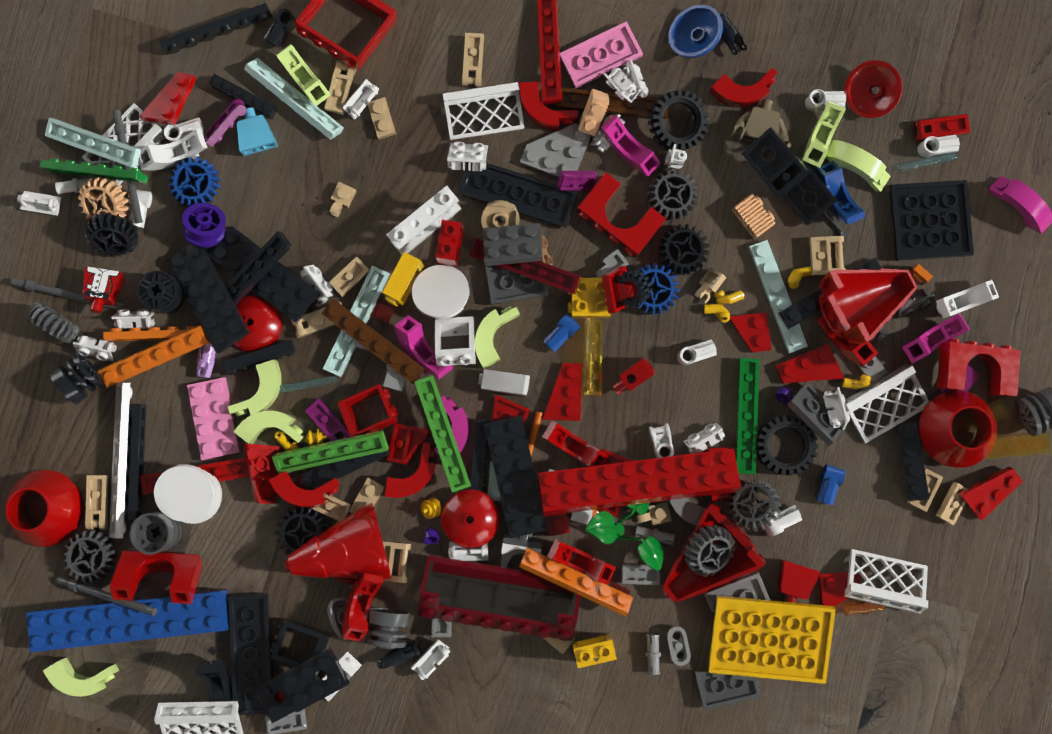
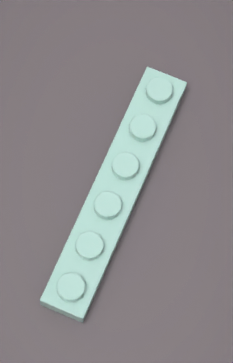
(293, 98)
(93, 142)
(776, 293)
(362, 309)

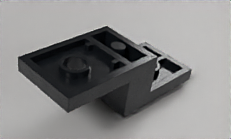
(789, 176)
(302, 685)

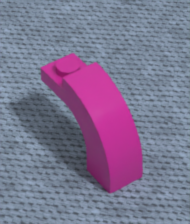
(628, 147)
(1029, 204)
(931, 339)
(414, 344)
(459, 423)

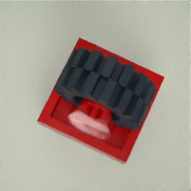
(624, 288)

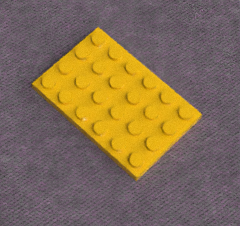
(771, 639)

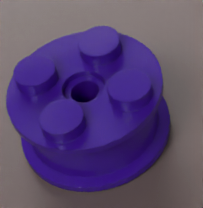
(203, 224)

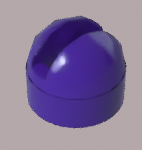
(780, 395)
(430, 536)

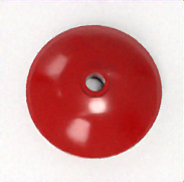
(861, 84)
(266, 323)
(474, 504)

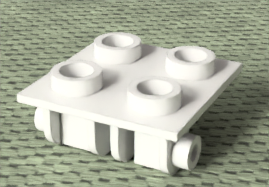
(464, 153)

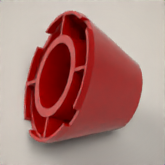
(937, 434)
(63, 508)

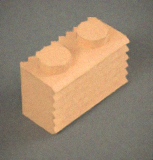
(594, 112)
(754, 216)

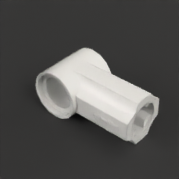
(837, 97)
(183, 129)
(939, 145)
(145, 201)
(698, 352)
(785, 519)

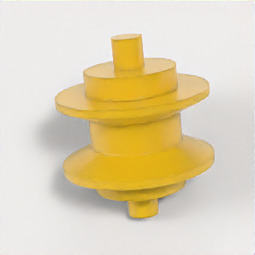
(314, 438)
(431, 508)

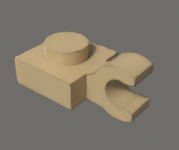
(342, 197)
(710, 282)
(657, 514)

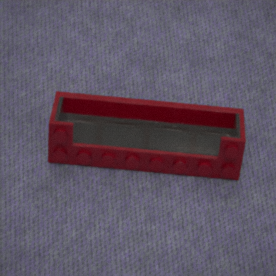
(497, 598)

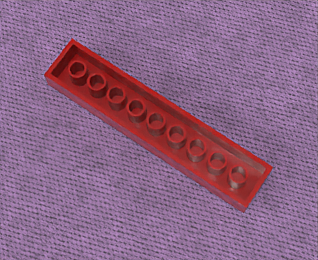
(638, 482)

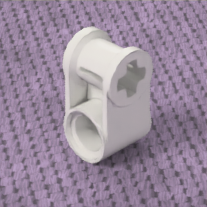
(661, 440)

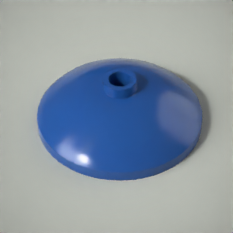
(690, 25)

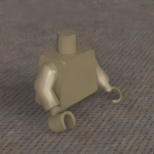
(758, 120)

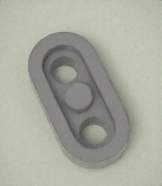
(677, 645)

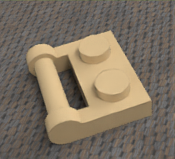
(821, 254)
(390, 551)

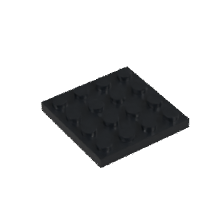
(931, 220)

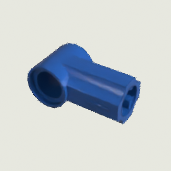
(564, 329)
(831, 480)

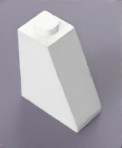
(504, 382)

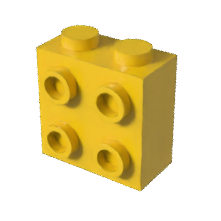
(589, 300)

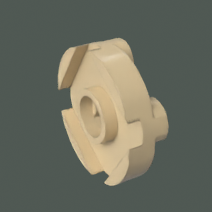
(498, 208)

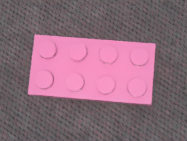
(600, 54)
(212, 418)

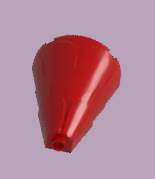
(863, 300)
(343, 550)
(685, 583)

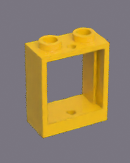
(402, 279)
(595, 647)

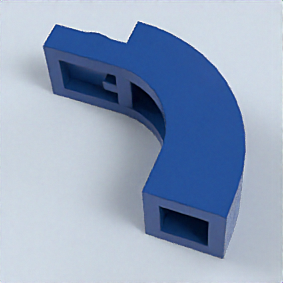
(845, 208)

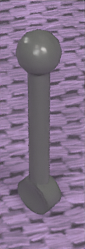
(842, 232)

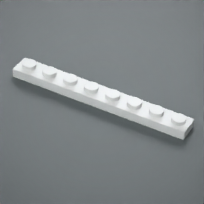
(119, 464)

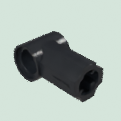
(279, 30)

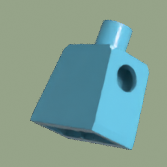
(254, 134)

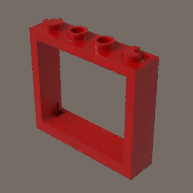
(375, 6)

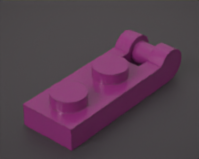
(225, 122)
(326, 420)

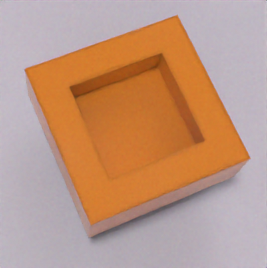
(920, 274)

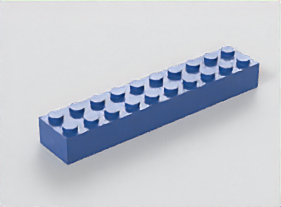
(116, 623)

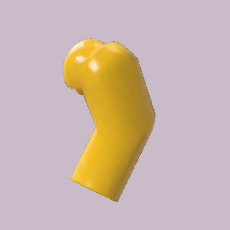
(796, 276)
(728, 299)
(719, 310)
(857, 384)
(285, 442)

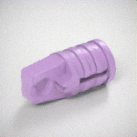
(205, 361)

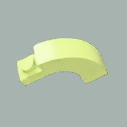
(303, 75)
(822, 134)
(860, 162)
(484, 336)
(268, 390)
(256, 423)
(68, 681)

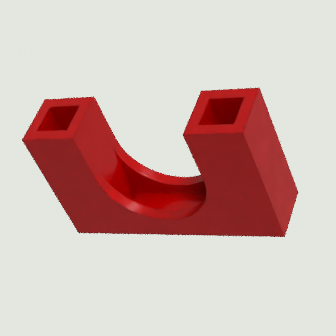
(633, 238)
(1002, 363)
(136, 565)

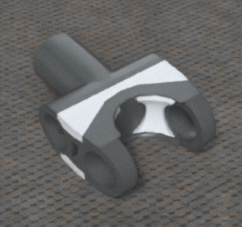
(518, 545)

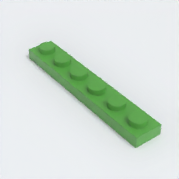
(442, 433)
(330, 452)

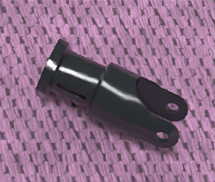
(731, 34)
(399, 655)

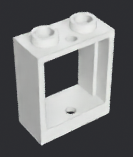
(455, 327)

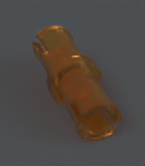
(861, 608)

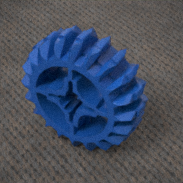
(209, 177)
(663, 289)

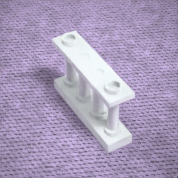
(424, 221)

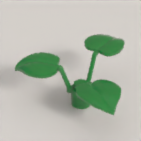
(606, 531)

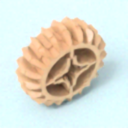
(109, 201)

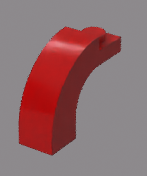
(742, 96)
(539, 112)
(857, 353)
(574, 445)
(408, 486)
(299, 497)
(581, 561)
(358, 605)

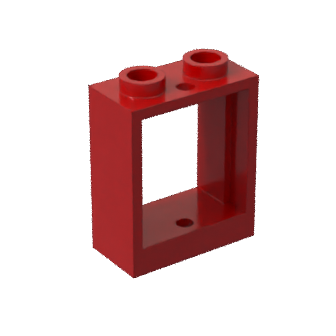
(449, 239)
(348, 415)

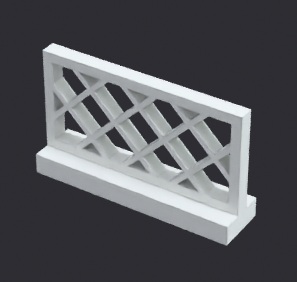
(481, 94)
(152, 137)
(881, 387)
(887, 597)
(199, 713)

